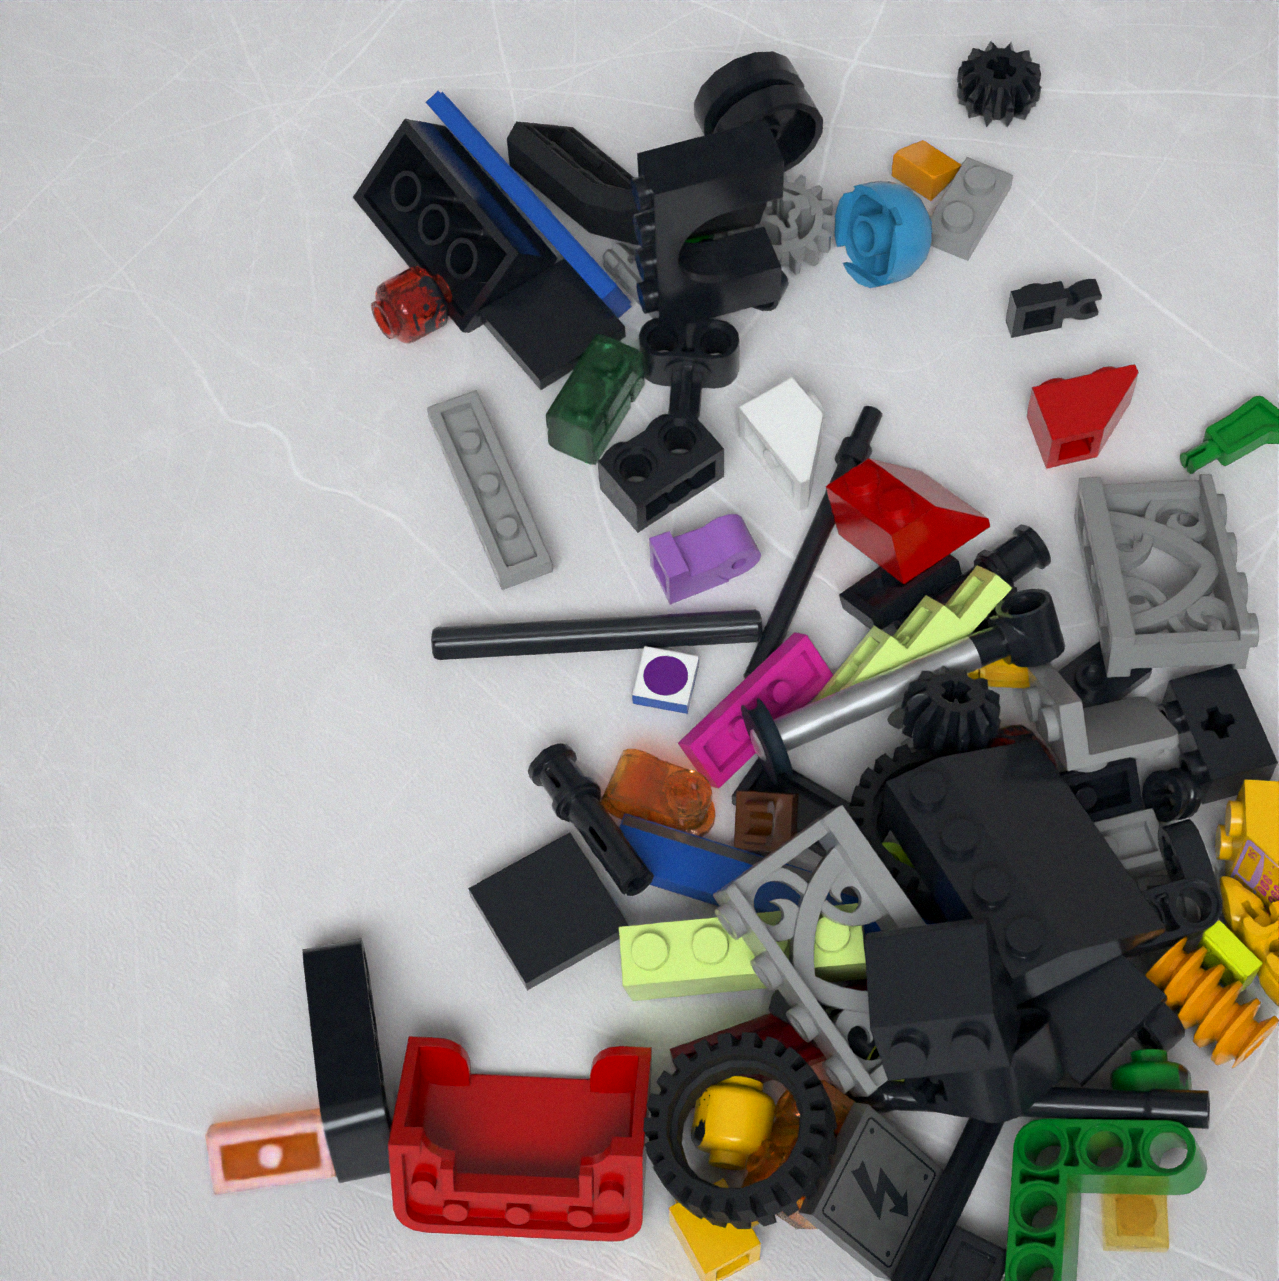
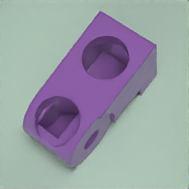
(702, 557)

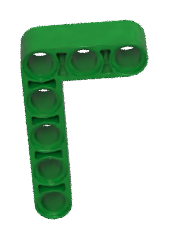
(1078, 1173)

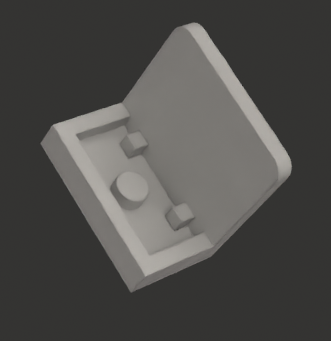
(1096, 734)

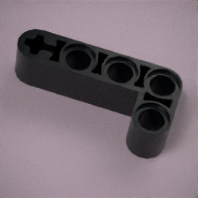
(347, 1059)

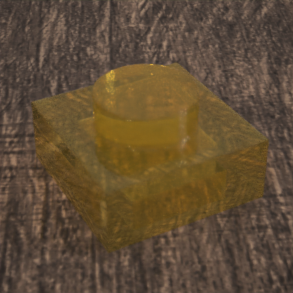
(1134, 1222)

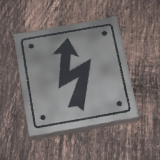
(873, 1191)

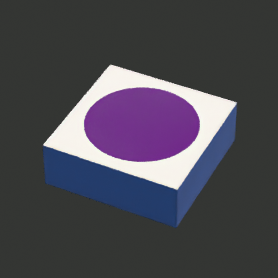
(665, 680)

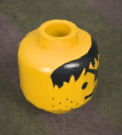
(732, 1121)

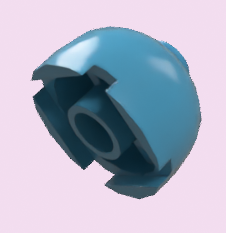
(883, 232)

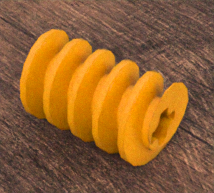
(1210, 1005)

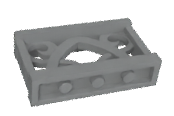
(1128, 631)
(847, 863)

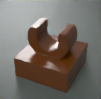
(764, 819)

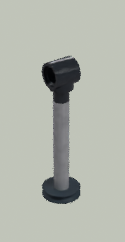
(1020, 633)

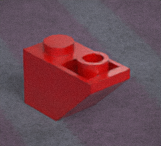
(1079, 414)

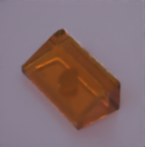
(268, 1151)

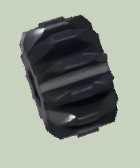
(999, 84)
(950, 713)

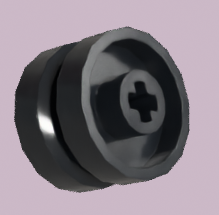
(761, 89)

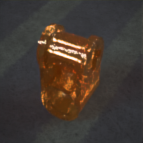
(656, 789)

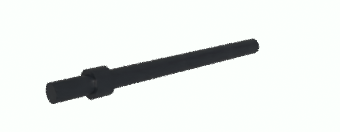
(849, 455)

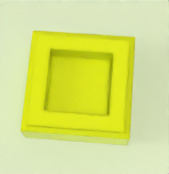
(1232, 953)

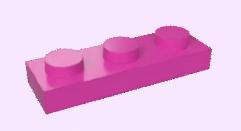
(782, 682)

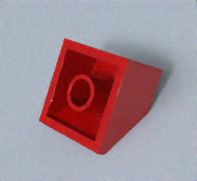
(901, 517)

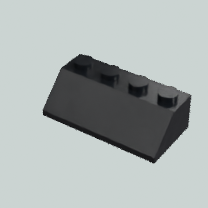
(450, 219)

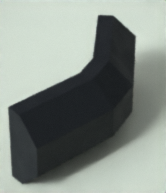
(593, 185)

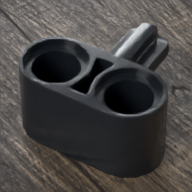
(689, 363)

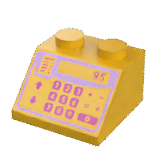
(1252, 839)

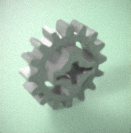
(789, 222)

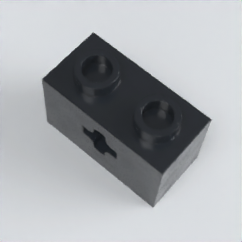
(1218, 732)

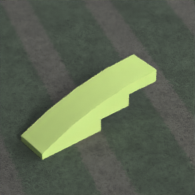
(925, 630)

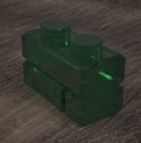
(595, 399)

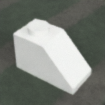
(785, 437)

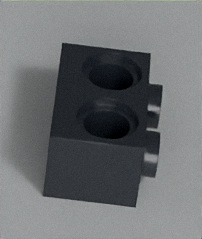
(668, 475)

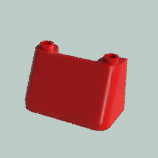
(520, 1148)

